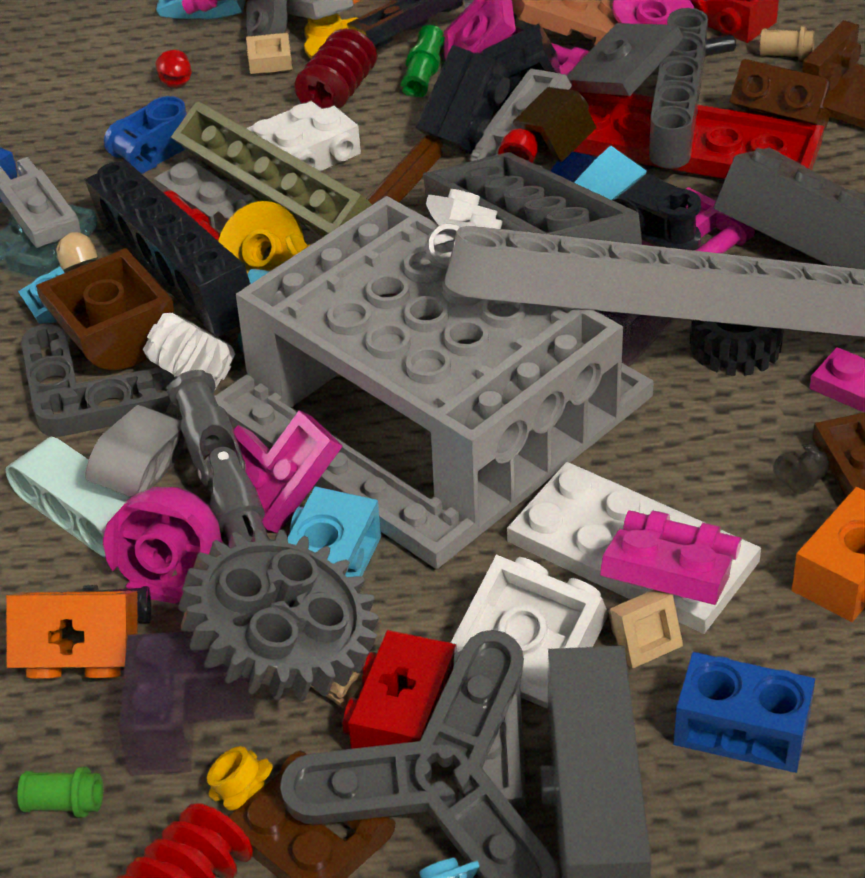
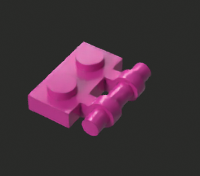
(671, 556)

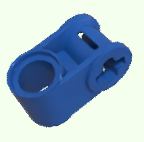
(149, 134)

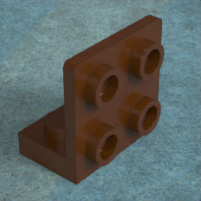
(837, 62)

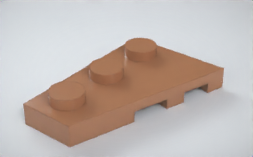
(588, 17)

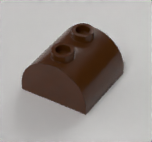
(107, 308)

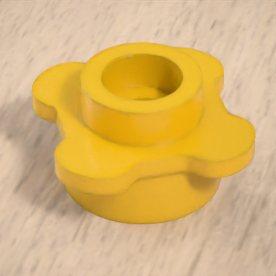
(237, 777)

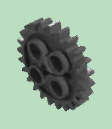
(278, 614)

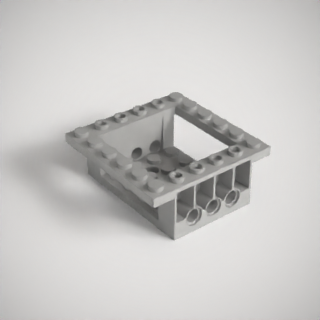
(497, 409)

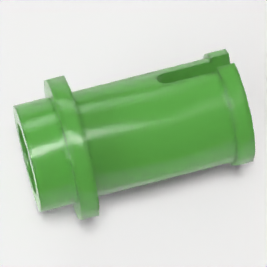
(61, 791)

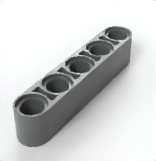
(678, 92)

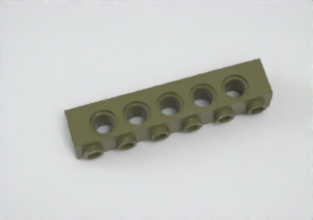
(268, 170)

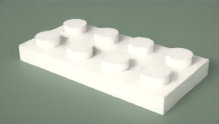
(578, 519)

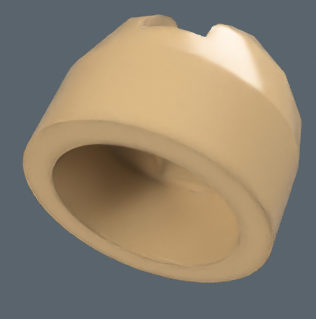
(75, 251)

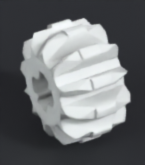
(184, 347)

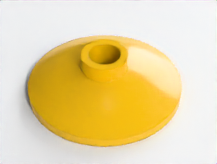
(255, 229)

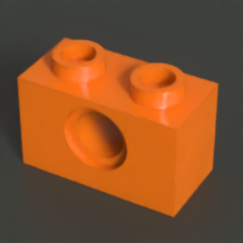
(833, 560)

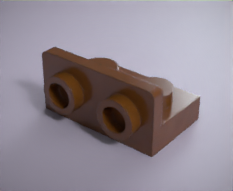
(780, 93)

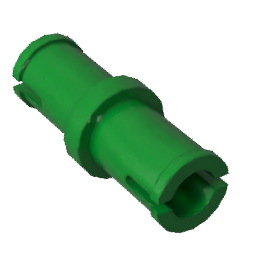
(423, 61)

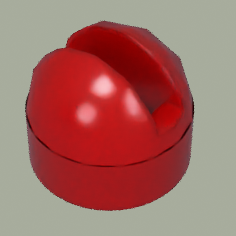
(173, 68)
(520, 143)

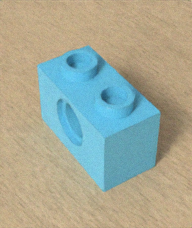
(341, 522)

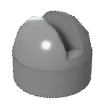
(439, 236)

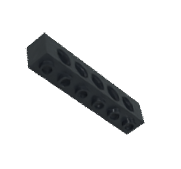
(169, 245)

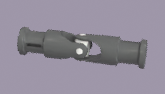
(224, 471)

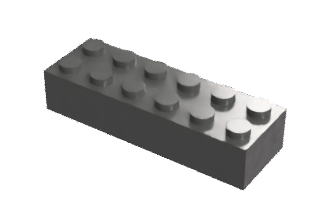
(536, 199)

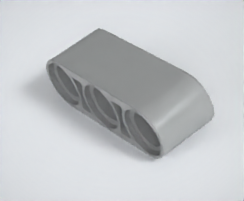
(135, 451)

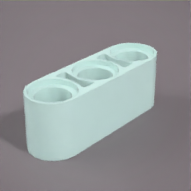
(55, 484)

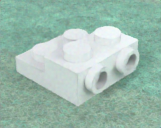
(312, 134)
(535, 612)

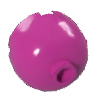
(156, 536)

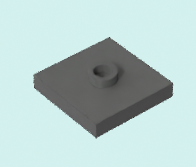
(624, 58)

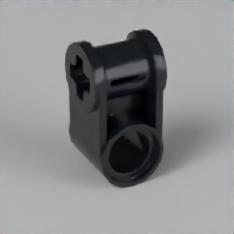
(664, 212)

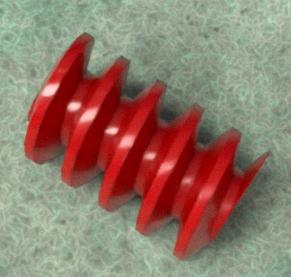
(194, 847)

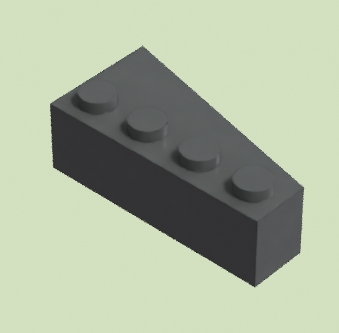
(796, 207)

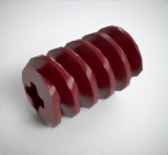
(336, 69)

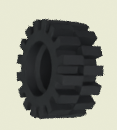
(735, 350)

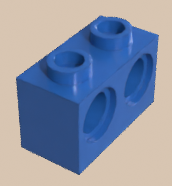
(744, 711)

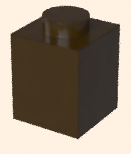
(558, 122)

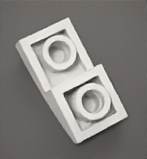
(462, 210)

